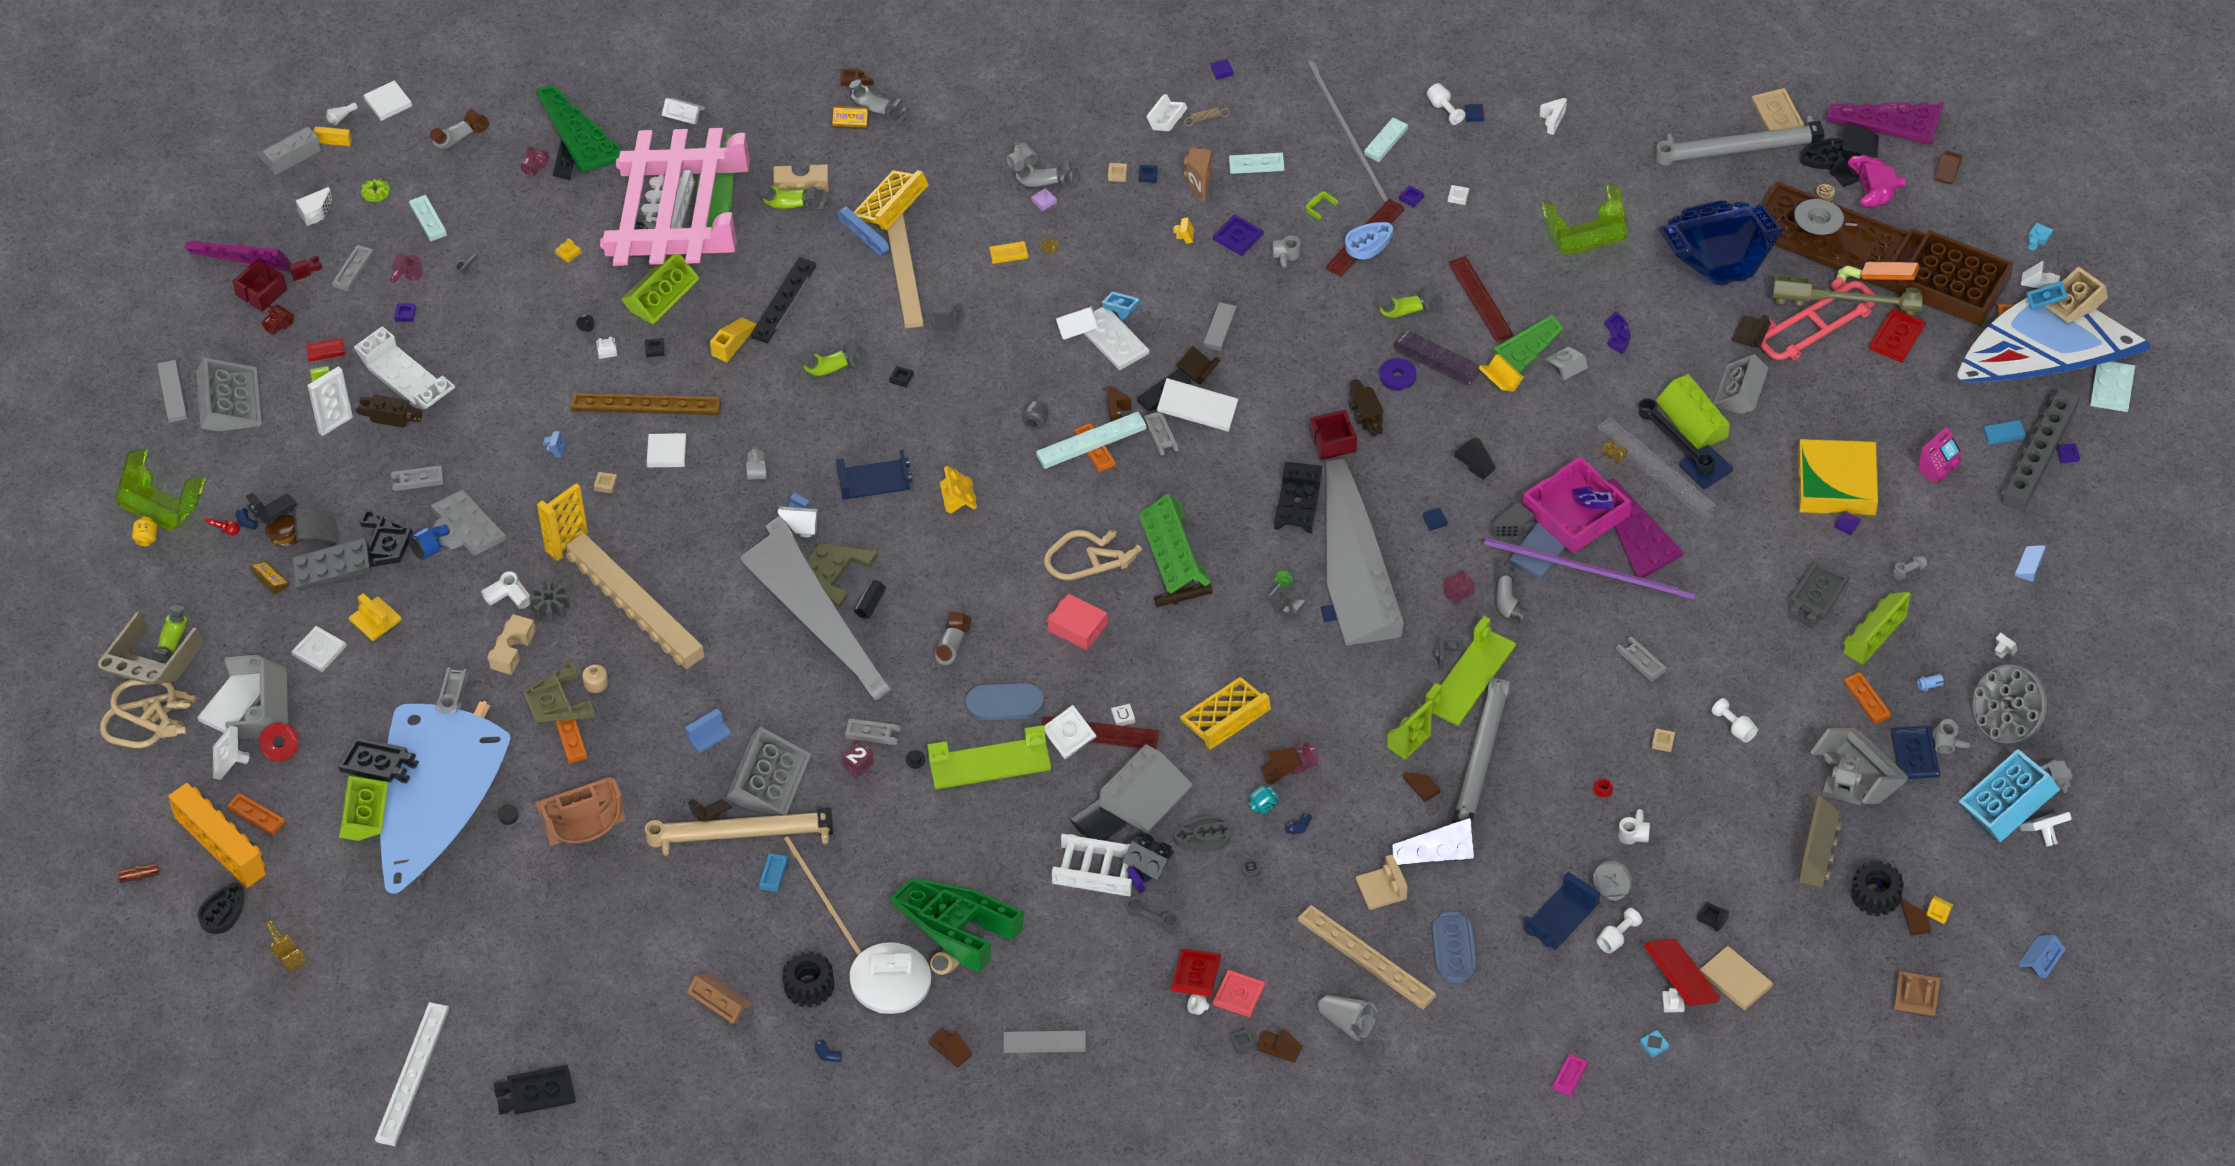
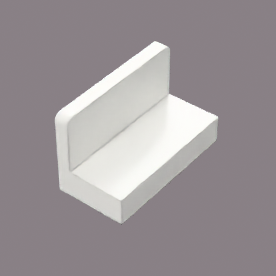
(681, 110)
(1077, 322)

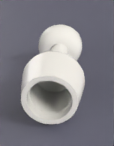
(1440, 97)
(1741, 727)
(1612, 937)

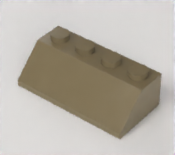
(1820, 844)

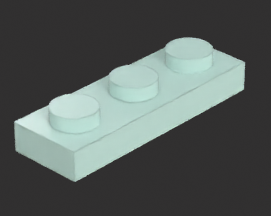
(1385, 139)
(1256, 163)
(427, 218)

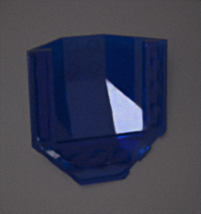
(1723, 239)

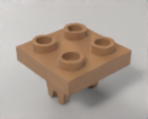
(1917, 993)

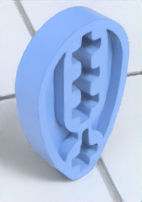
(1365, 234)

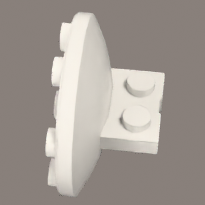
(890, 978)

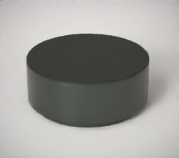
(508, 814)

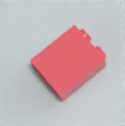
(1077, 621)

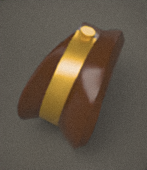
(282, 531)

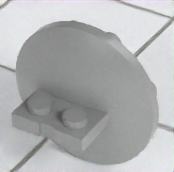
(2009, 703)

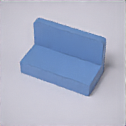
(707, 731)
(2043, 954)

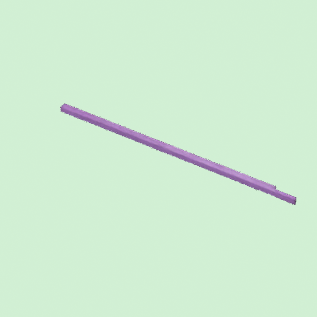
(1587, 567)

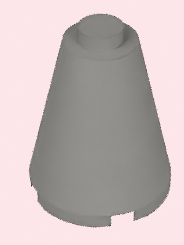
(1349, 1015)

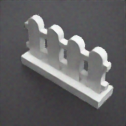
(683, 197)

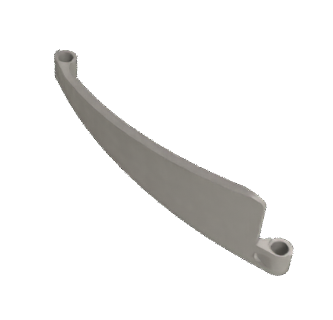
(790, 577)

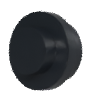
(585, 323)
(915, 759)

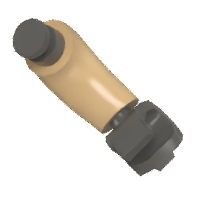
(942, 962)

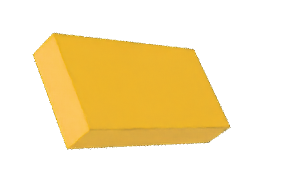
(333, 136)
(1008, 252)

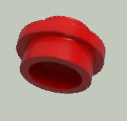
(1603, 783)

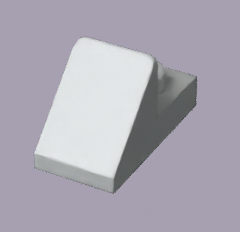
(1553, 113)
(2035, 278)

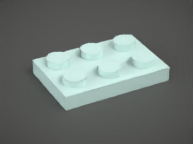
(2112, 386)

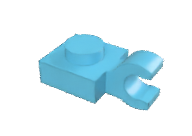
(2039, 235)

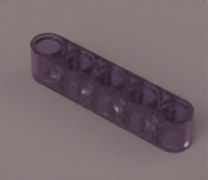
(1437, 357)

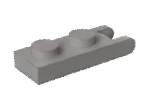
(1160, 432)
(417, 478)
(1642, 659)
(871, 731)

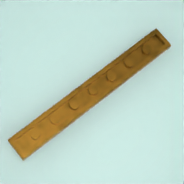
(646, 404)

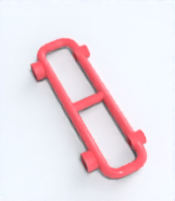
(1793, 351)

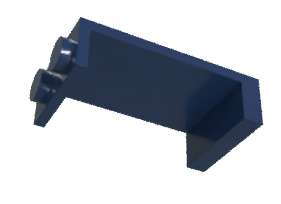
(874, 478)
(1563, 912)

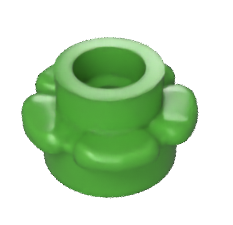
(1283, 578)

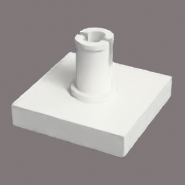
(227, 753)
(2046, 825)

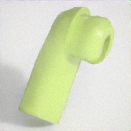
(1848, 271)

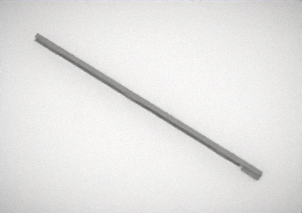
(1315, 70)

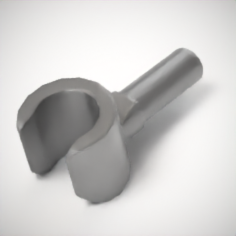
(464, 264)

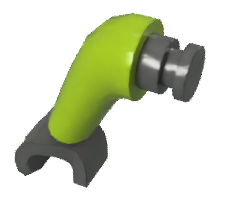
(1399, 307)

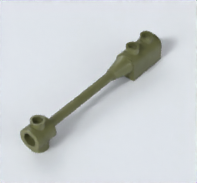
(1801, 290)

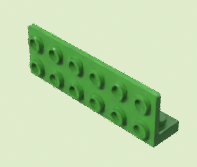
(722, 193)
(1171, 544)

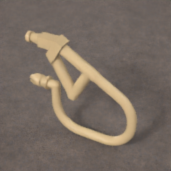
(1122, 561)
(145, 703)
(166, 728)

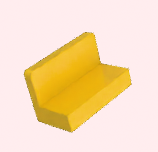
(1502, 373)

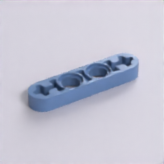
(863, 231)

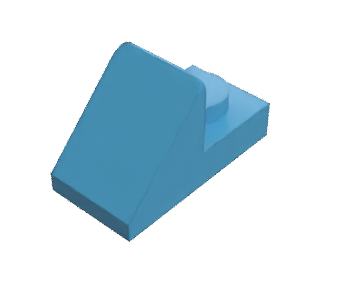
(1120, 303)

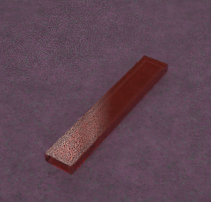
(1343, 261)
(1480, 299)

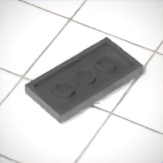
(331, 564)

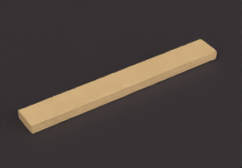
(904, 274)
(1367, 957)

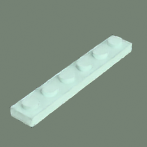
(1091, 440)

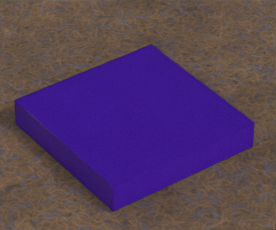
(1238, 235)

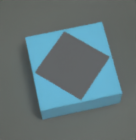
(1654, 1043)

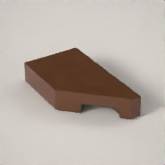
(851, 75)
(1422, 785)
(1916, 919)

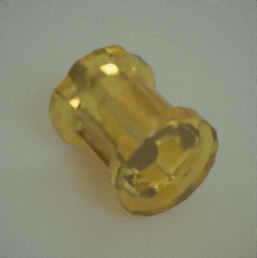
(1614, 451)

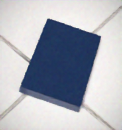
(1915, 752)

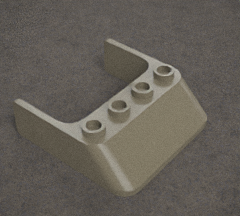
(121, 662)

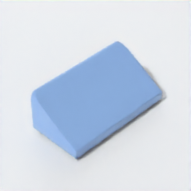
(2030, 562)

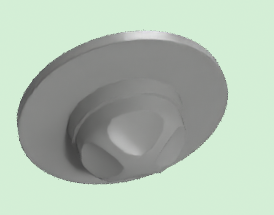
(1819, 216)

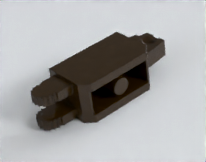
(1367, 407)
(388, 410)

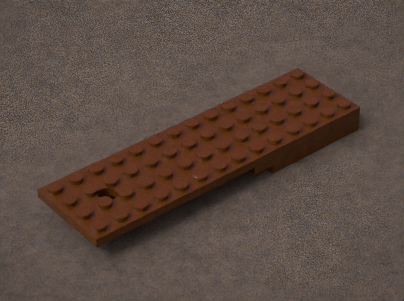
(1949, 273)

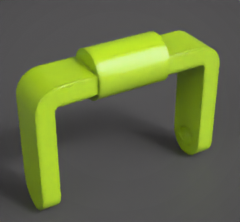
(1314, 201)

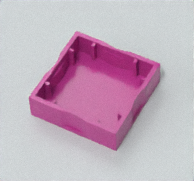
(1567, 519)

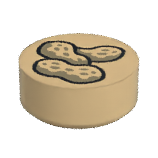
(1825, 192)

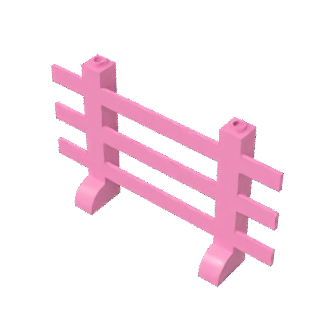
(672, 163)

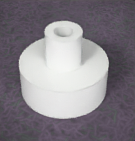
(1197, 1004)

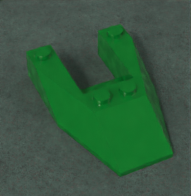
(946, 909)

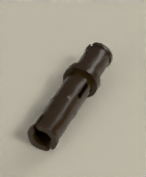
(1183, 594)

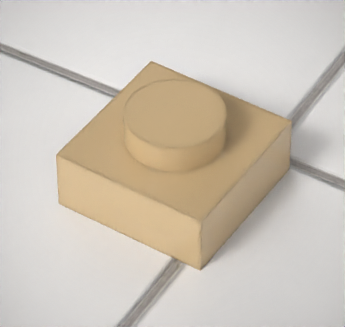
(1117, 172)
(605, 482)
(1663, 740)

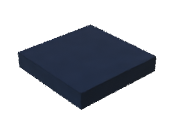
(1722, 468)

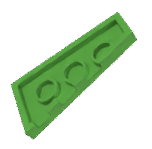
(1530, 343)

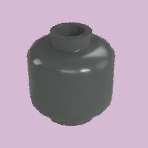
(1035, 415)

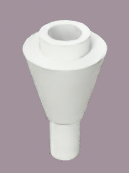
(336, 115)

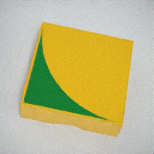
(1837, 476)

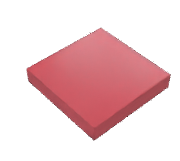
(1239, 993)

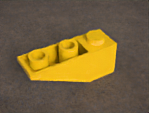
(731, 338)

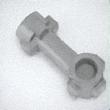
(1901, 569)

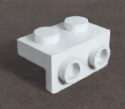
(1165, 114)

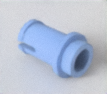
(1925, 683)

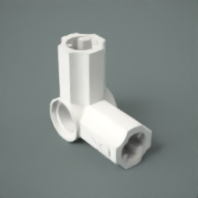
(500, 590)

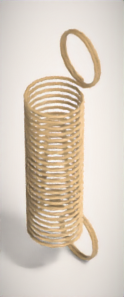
(1205, 117)

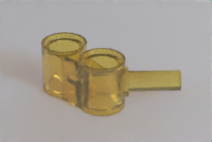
(284, 949)

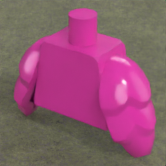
(1877, 180)

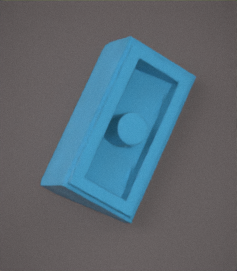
(2046, 295)

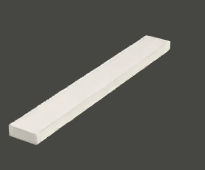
(412, 1074)

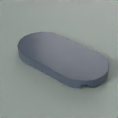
(1004, 701)
(1454, 947)

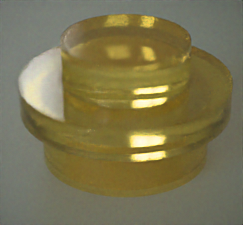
(1050, 246)

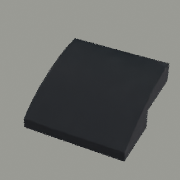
(1859, 141)
(1097, 822)

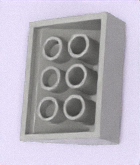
(227, 395)
(768, 774)
(1144, 789)

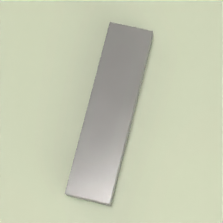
(172, 391)
(1044, 1041)

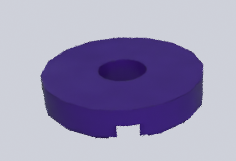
(1397, 365)

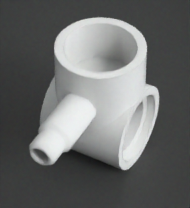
(1638, 829)

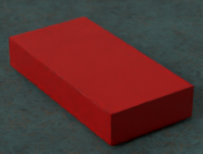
(325, 349)

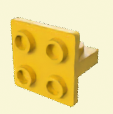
(957, 490)
(374, 617)

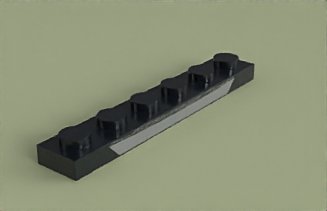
(783, 300)

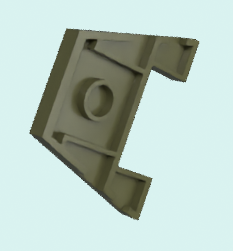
(831, 561)
(548, 701)

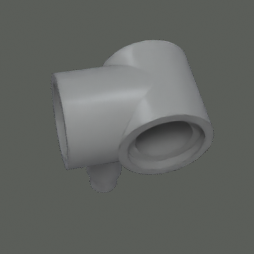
(1021, 152)
(1286, 249)
(756, 464)
(1945, 739)

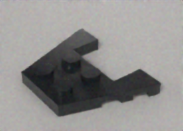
(388, 539)

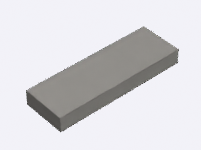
(352, 268)
(1220, 326)

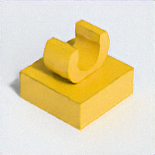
(1185, 230)
(568, 250)
(1939, 909)

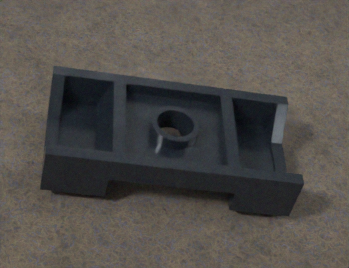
(1302, 482)

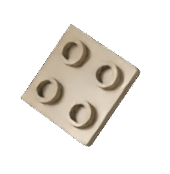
(1383, 885)

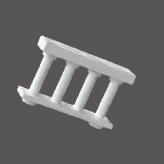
(1087, 880)

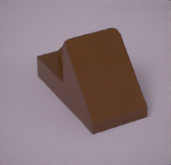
(1948, 167)
(1117, 402)
(1281, 764)
(1280, 1046)
(951, 1047)

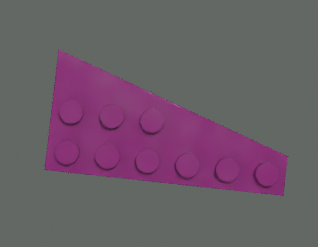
(1892, 119)
(240, 253)
(1644, 540)

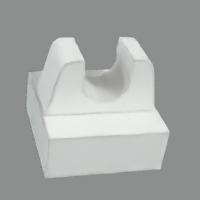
(606, 347)
(2005, 646)
(1672, 1001)

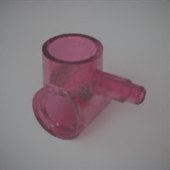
(534, 160)
(407, 265)
(1307, 757)

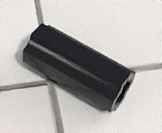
(870, 599)

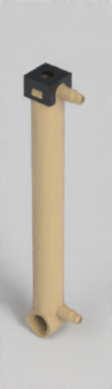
(739, 828)

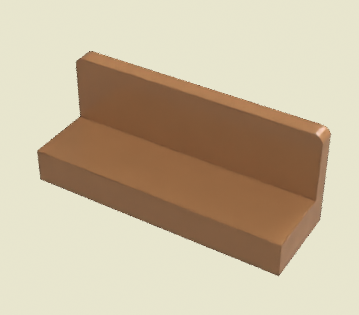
(718, 997)

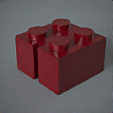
(256, 286)
(1333, 434)

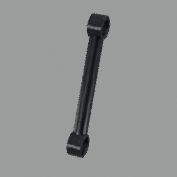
(1676, 436)

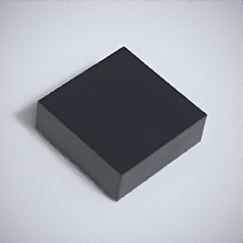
(654, 347)
(901, 376)

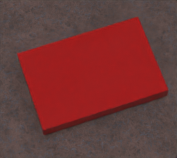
(1897, 335)
(1196, 972)

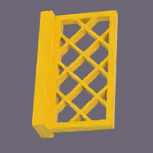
(895, 204)
(550, 526)
(1234, 720)

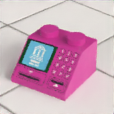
(1939, 456)

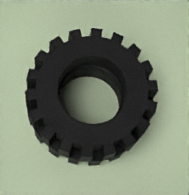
(1873, 901)
(810, 992)

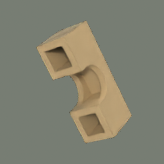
(816, 177)
(516, 631)

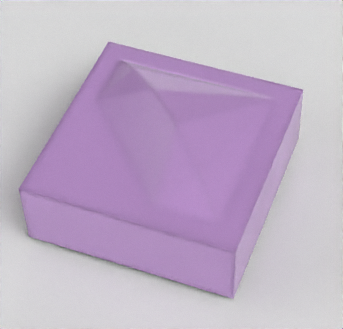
(1043, 199)

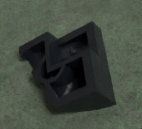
(1476, 457)

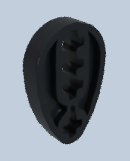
(1817, 153)
(228, 916)

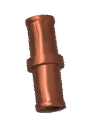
(138, 873)

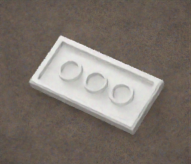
(1116, 339)
(330, 401)
(1197, 404)
(232, 701)

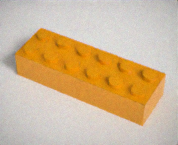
(217, 835)

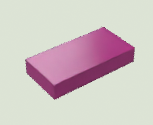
(1570, 1075)

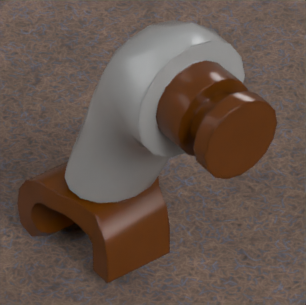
(447, 138)
(950, 642)

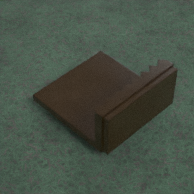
(1752, 330)
(1197, 365)
(710, 811)

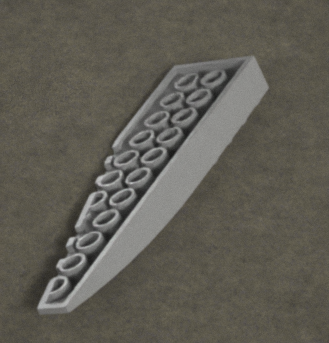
(1355, 565)

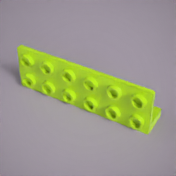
(1471, 674)
(990, 761)

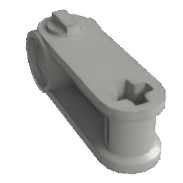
(452, 691)

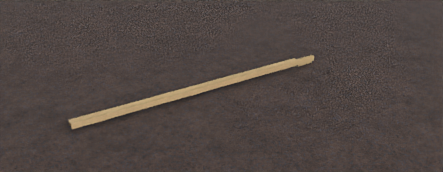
(794, 852)

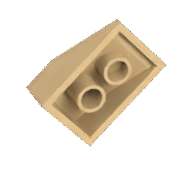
(2083, 295)

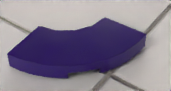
(1619, 332)
(1589, 498)

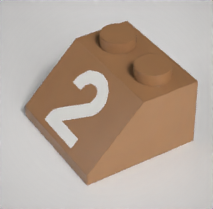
(1198, 171)

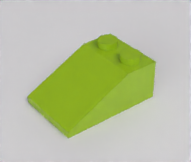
(1411, 731)

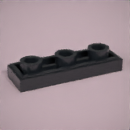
(1151, 398)

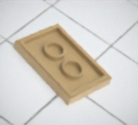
(1777, 110)
(1736, 978)

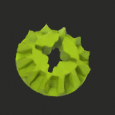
(382, 190)

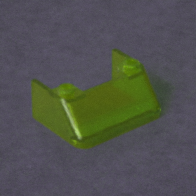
(1608, 229)
(141, 499)

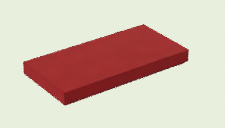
(1682, 972)

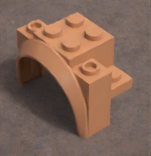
(580, 812)

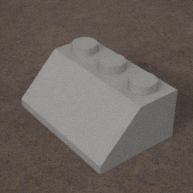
(290, 150)
(1741, 385)

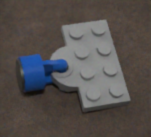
(458, 524)

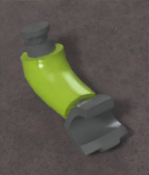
(787, 199)
(825, 365)
(170, 634)

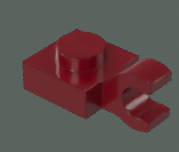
(303, 268)

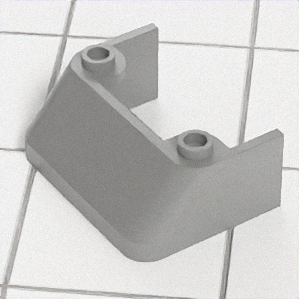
(273, 694)
(1878, 771)

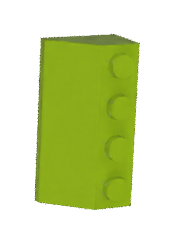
(660, 288)
(1693, 412)
(1877, 627)

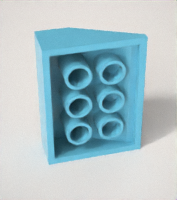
(2009, 795)

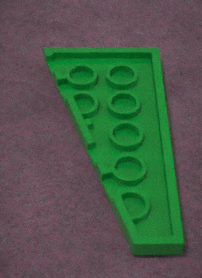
(579, 133)

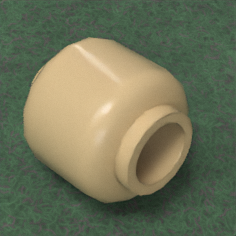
(595, 678)

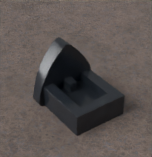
(1843, 172)
(1713, 916)

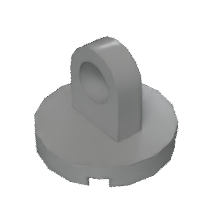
(1612, 880)

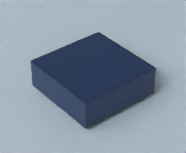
(1474, 112)
(1148, 173)
(1434, 519)

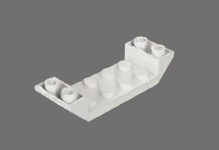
(400, 370)

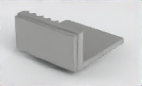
(1568, 361)

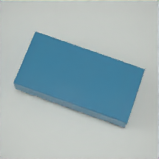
(2004, 432)
(773, 872)

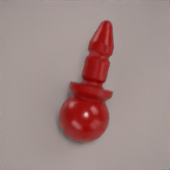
(231, 528)

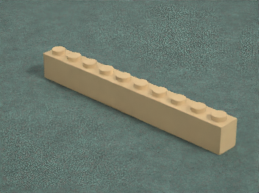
(635, 601)

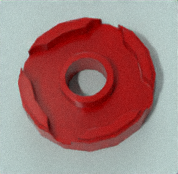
(278, 730)

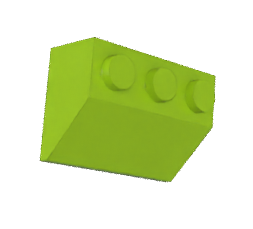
(362, 808)

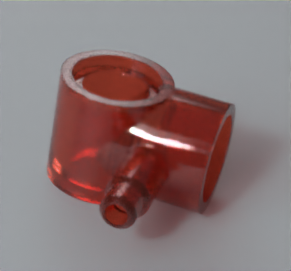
(277, 319)

